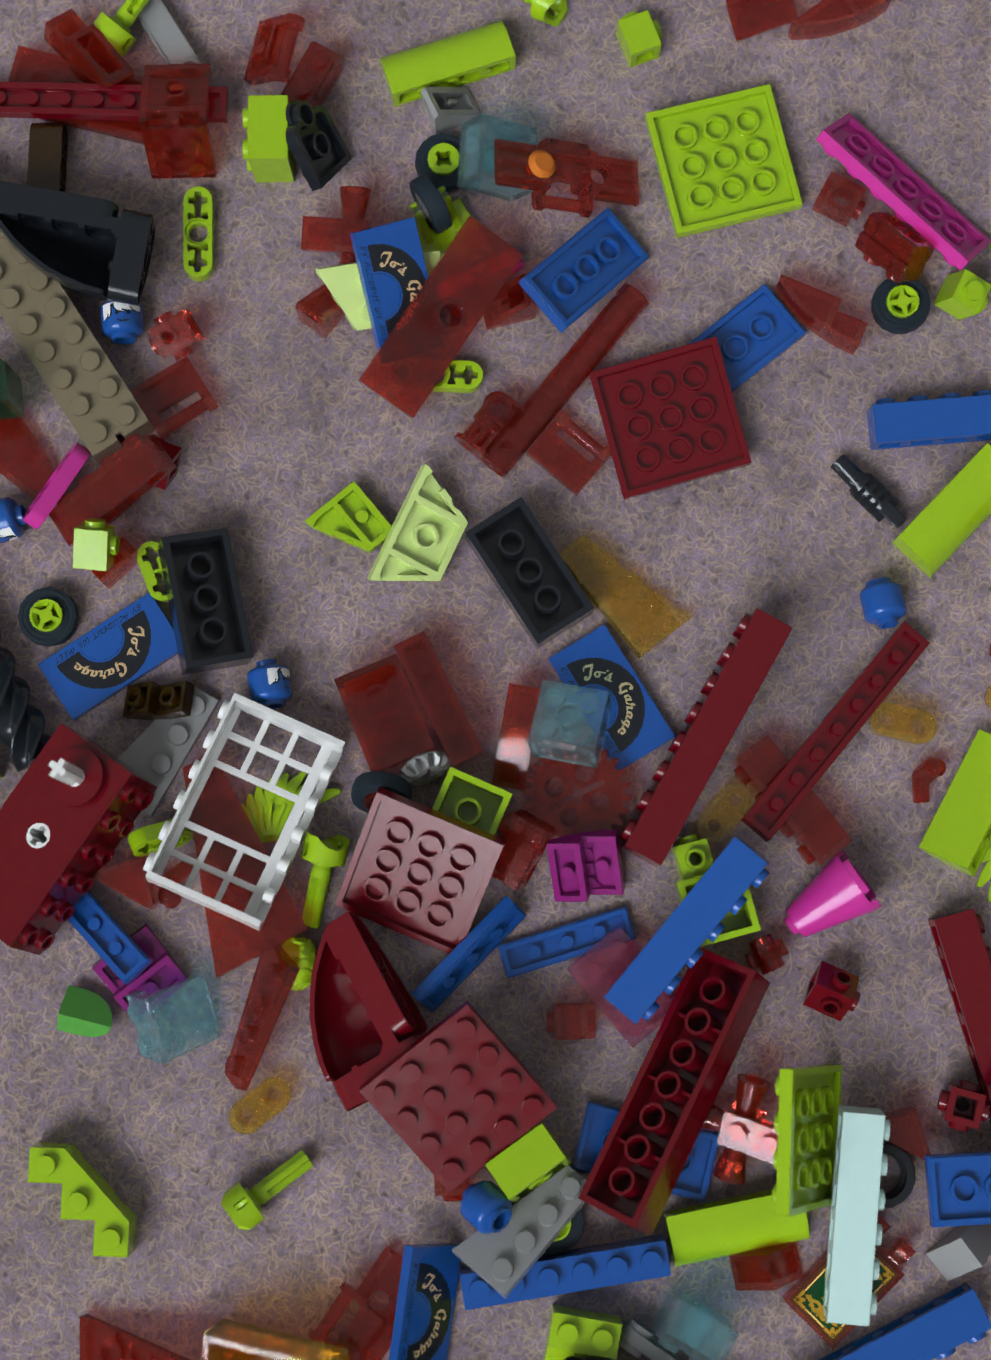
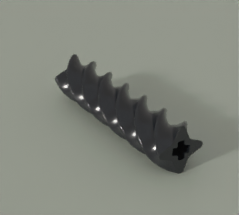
(20, 722)

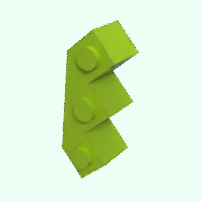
(85, 1196)

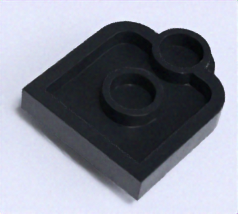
(315, 143)

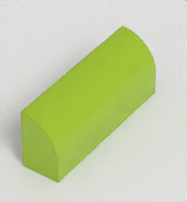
(449, 62)
(950, 516)
(963, 820)
(730, 1228)

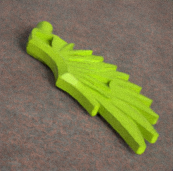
(270, 811)

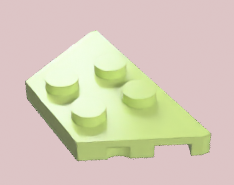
(347, 291)
(421, 535)

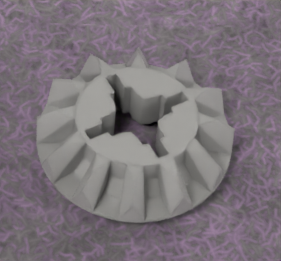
(425, 768)

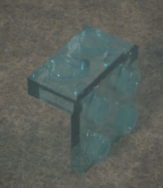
(173, 1019)

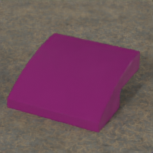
(586, 865)
(157, 976)

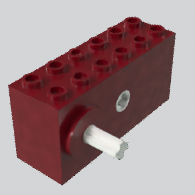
(60, 831)

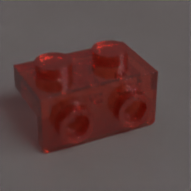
(759, 16)

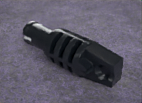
(868, 491)

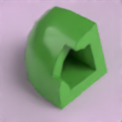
(84, 1013)

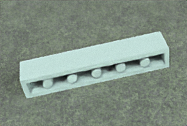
(854, 1215)

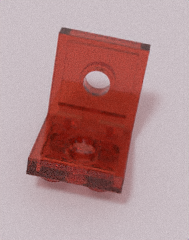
(177, 121)

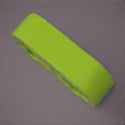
(148, 571)
(146, 839)

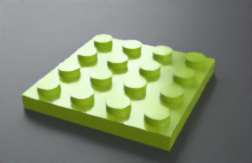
(723, 161)
(806, 1137)

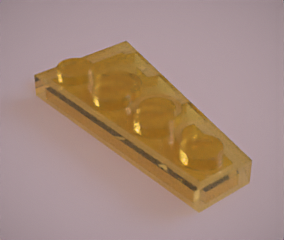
(626, 602)

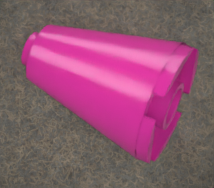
(831, 898)

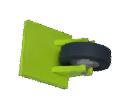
(435, 214)

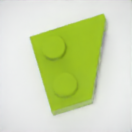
(351, 519)

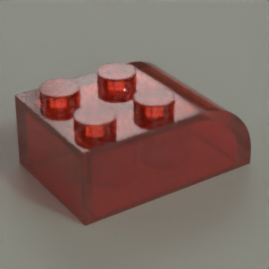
(384, 714)

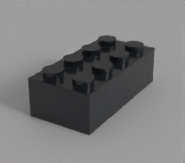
(529, 572)
(205, 601)

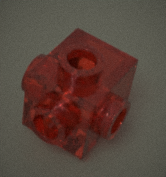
(174, 334)

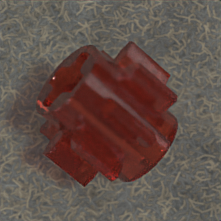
(766, 954)

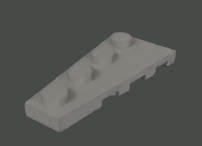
(167, 744)
(534, 1224)

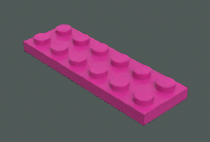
(903, 191)

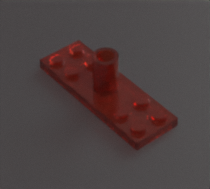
(420, 343)

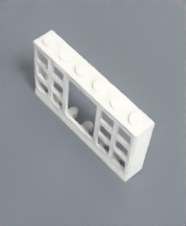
(294, 828)

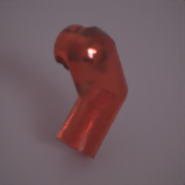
(923, 776)
(176, 874)

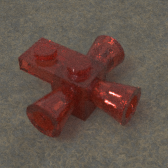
(333, 234)
(742, 1129)

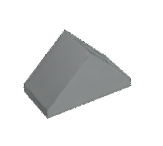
(447, 107)
(961, 1250)

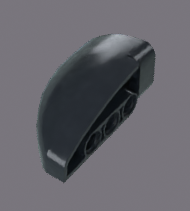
(79, 240)

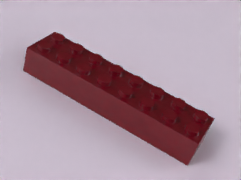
(706, 737)
(674, 1091)

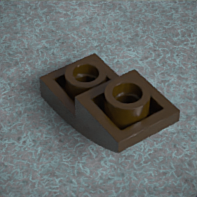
(157, 702)

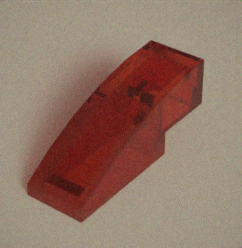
(835, 17)
(86, 49)
(820, 314)
(513, 747)

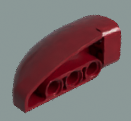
(358, 1008)

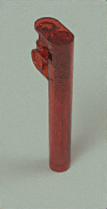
(505, 438)

